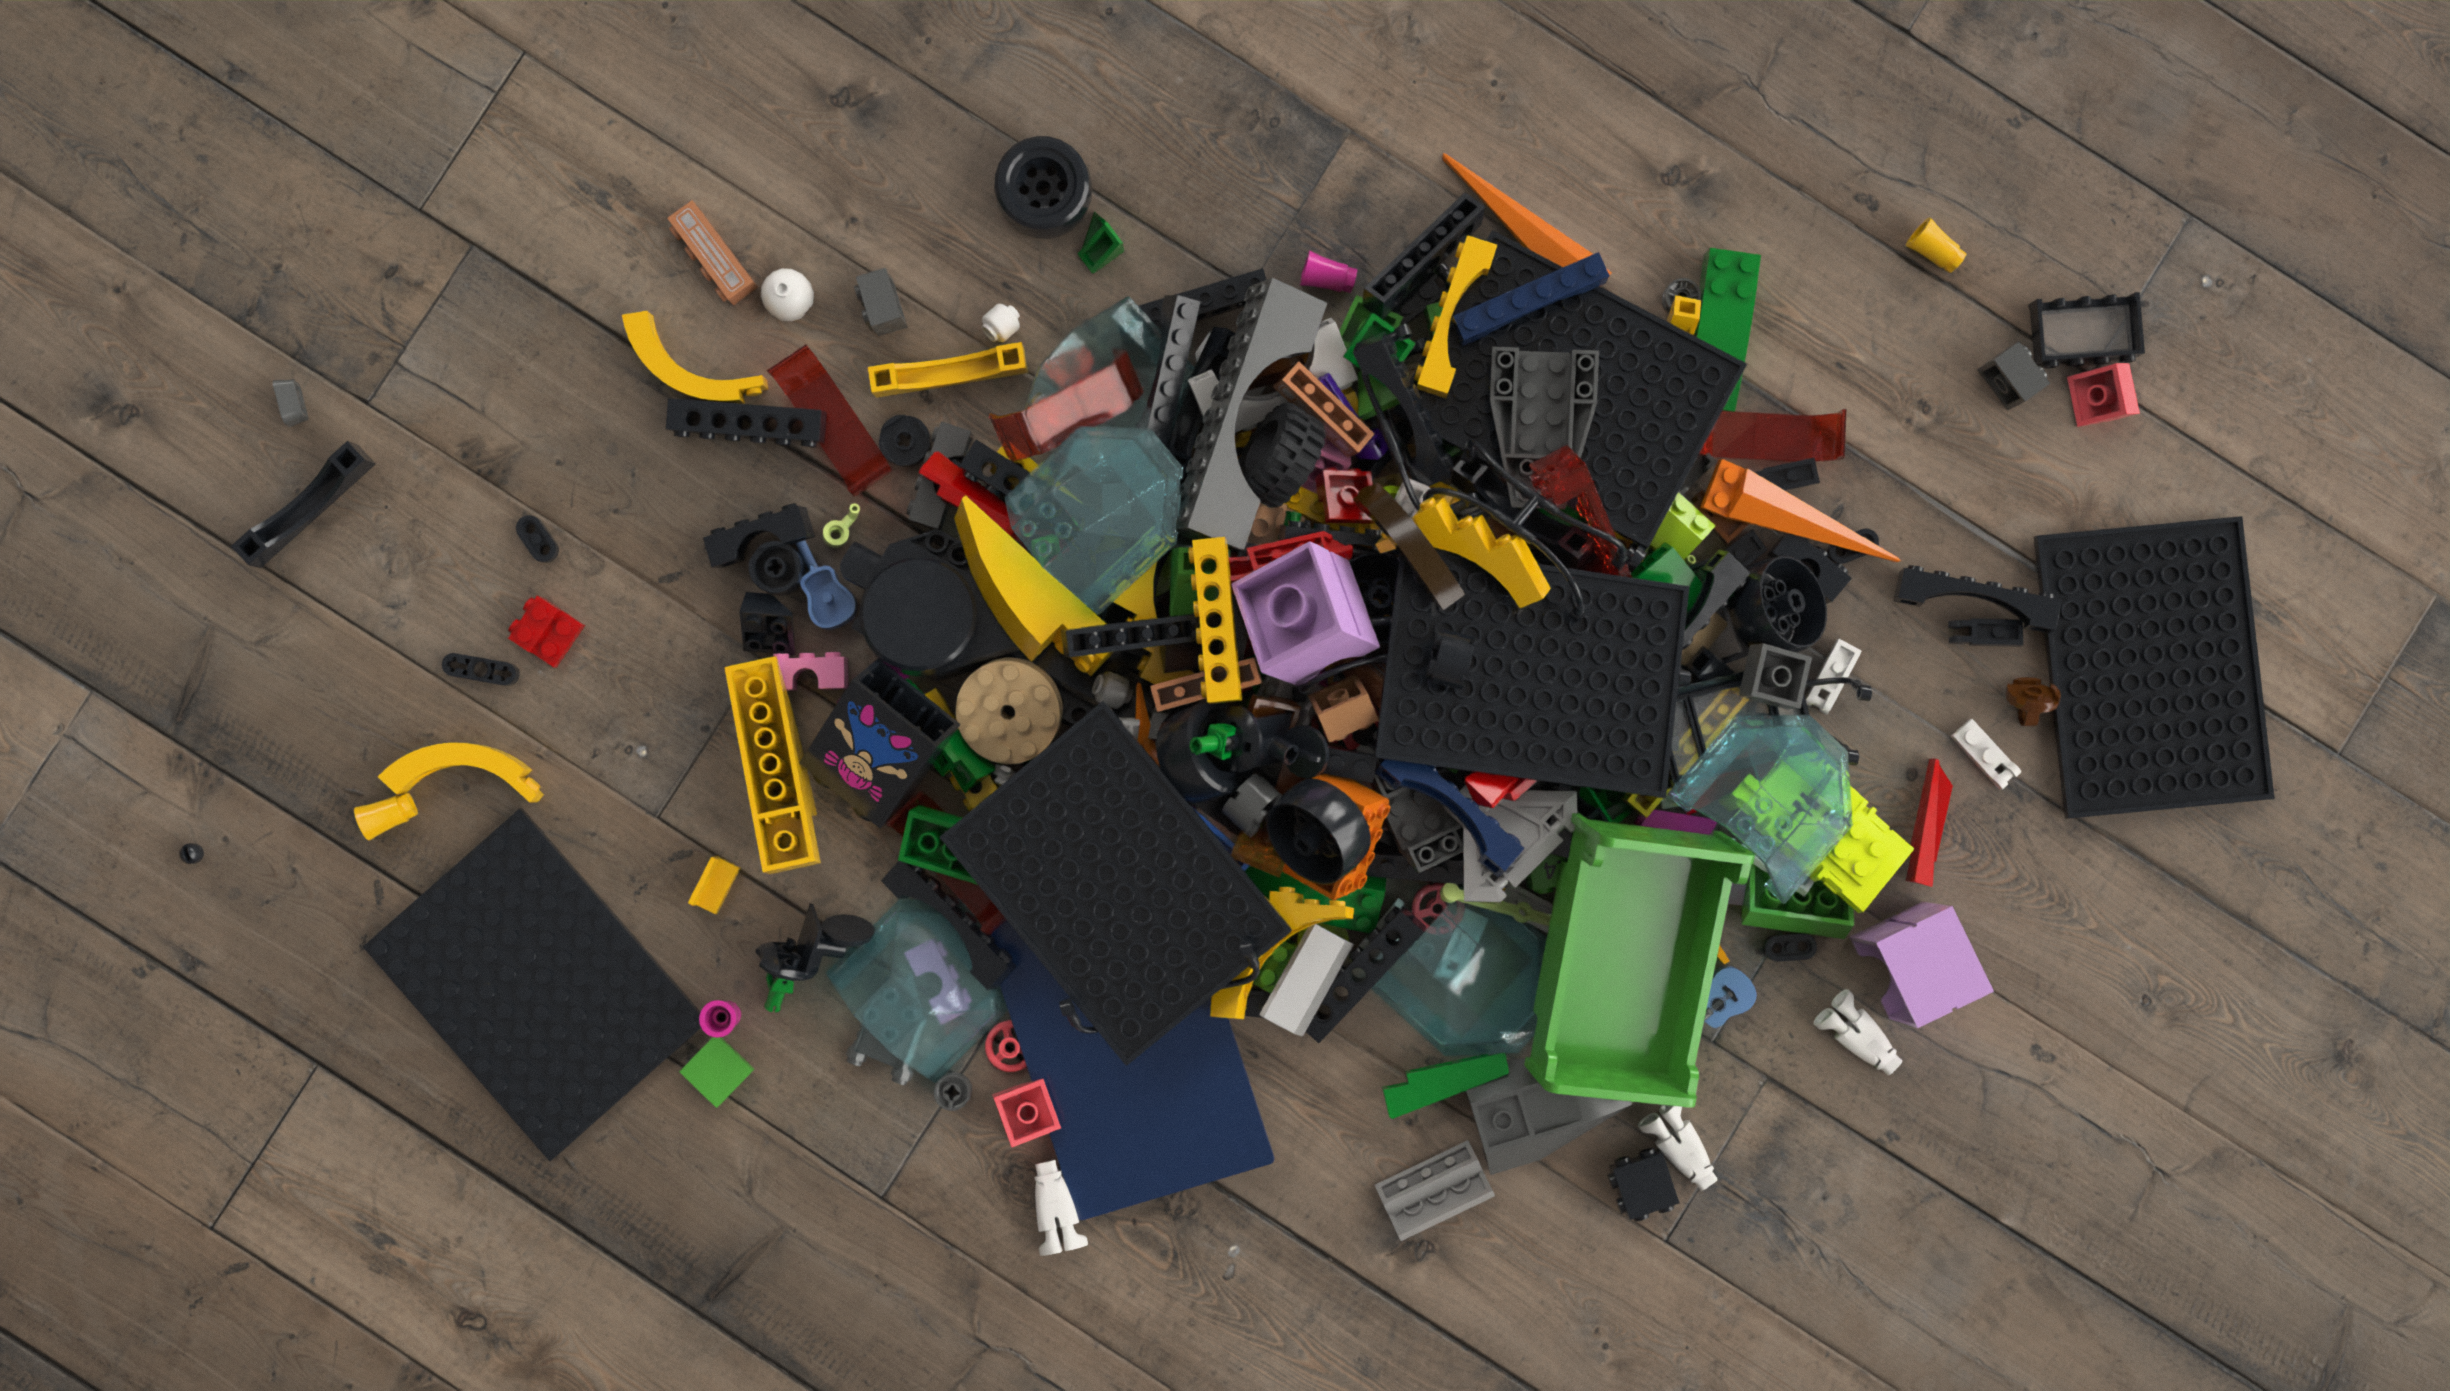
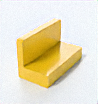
(714, 884)

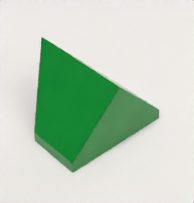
(1100, 244)

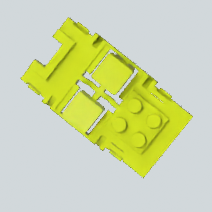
(1863, 857)

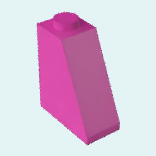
(1676, 822)

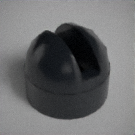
(195, 852)

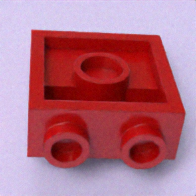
(1337, 491)
(545, 630)

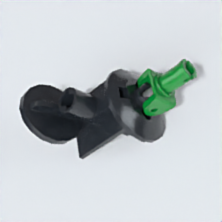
(1253, 742)
(792, 962)

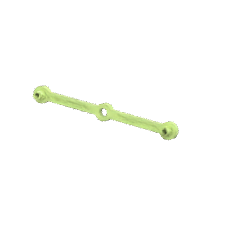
(1450, 893)

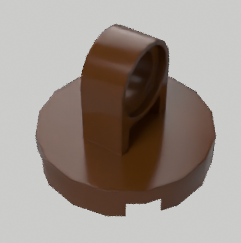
(2032, 699)

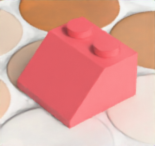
(2103, 394)
(1026, 1111)

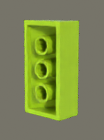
(1682, 527)

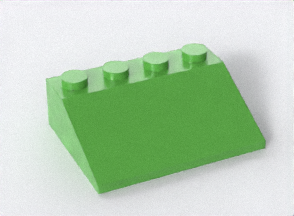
(1815, 914)

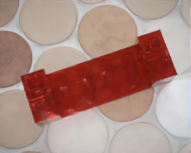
(1565, 476)

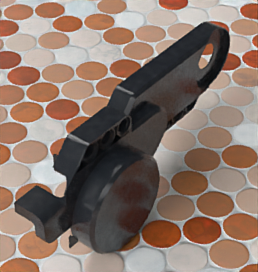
(931, 619)

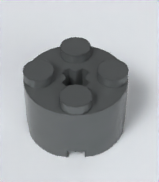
(1251, 804)

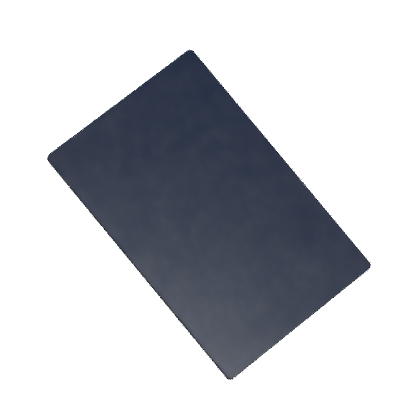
(1139, 1128)

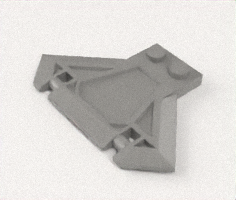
(1527, 821)

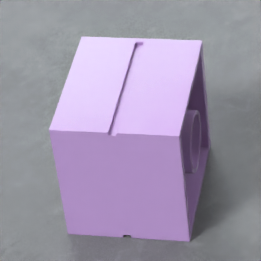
(1304, 613)
(1927, 963)

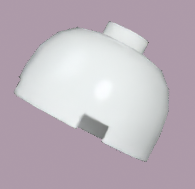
(787, 294)

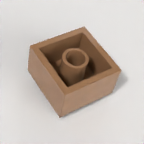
(1343, 708)

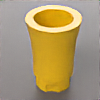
(1936, 246)
(384, 815)

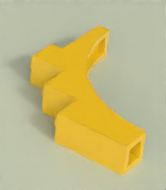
(1472, 538)
(1139, 600)
(1232, 1001)

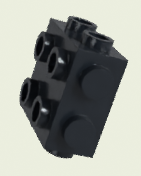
(1643, 1184)

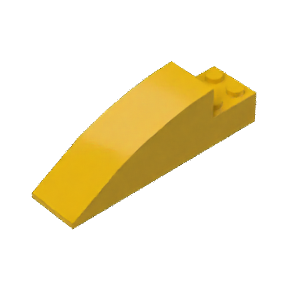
(1020, 591)
(770, 758)

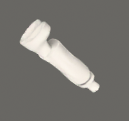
(1859, 1033)
(1680, 1145)
(1055, 1210)

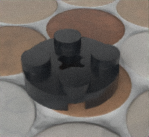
(890, 437)

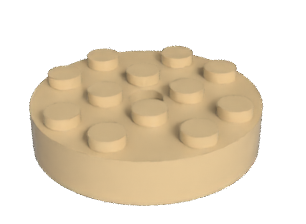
(994, 732)

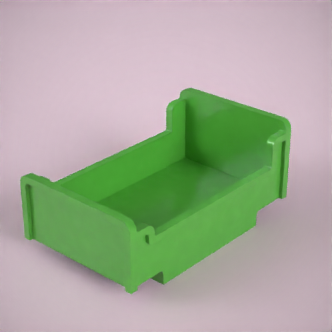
(1632, 961)

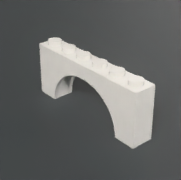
(1324, 358)

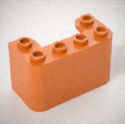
(1375, 809)

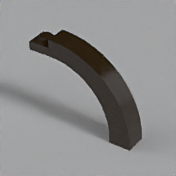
(1410, 543)

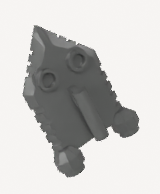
(868, 1045)

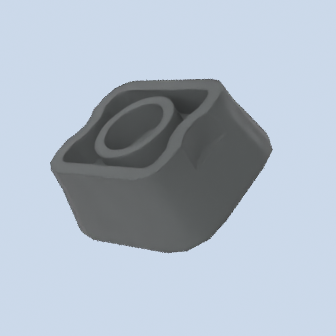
(290, 402)

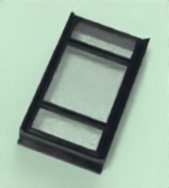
(1705, 712)

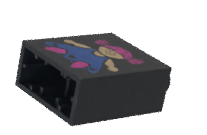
(879, 743)

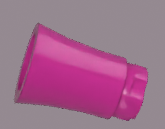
(1327, 274)
(712, 1021)

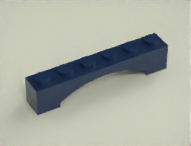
(1501, 310)
(1495, 845)

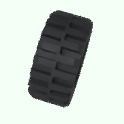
(1282, 453)

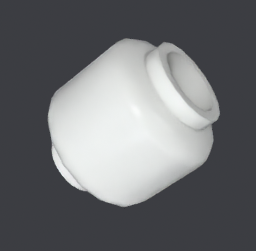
(1000, 322)

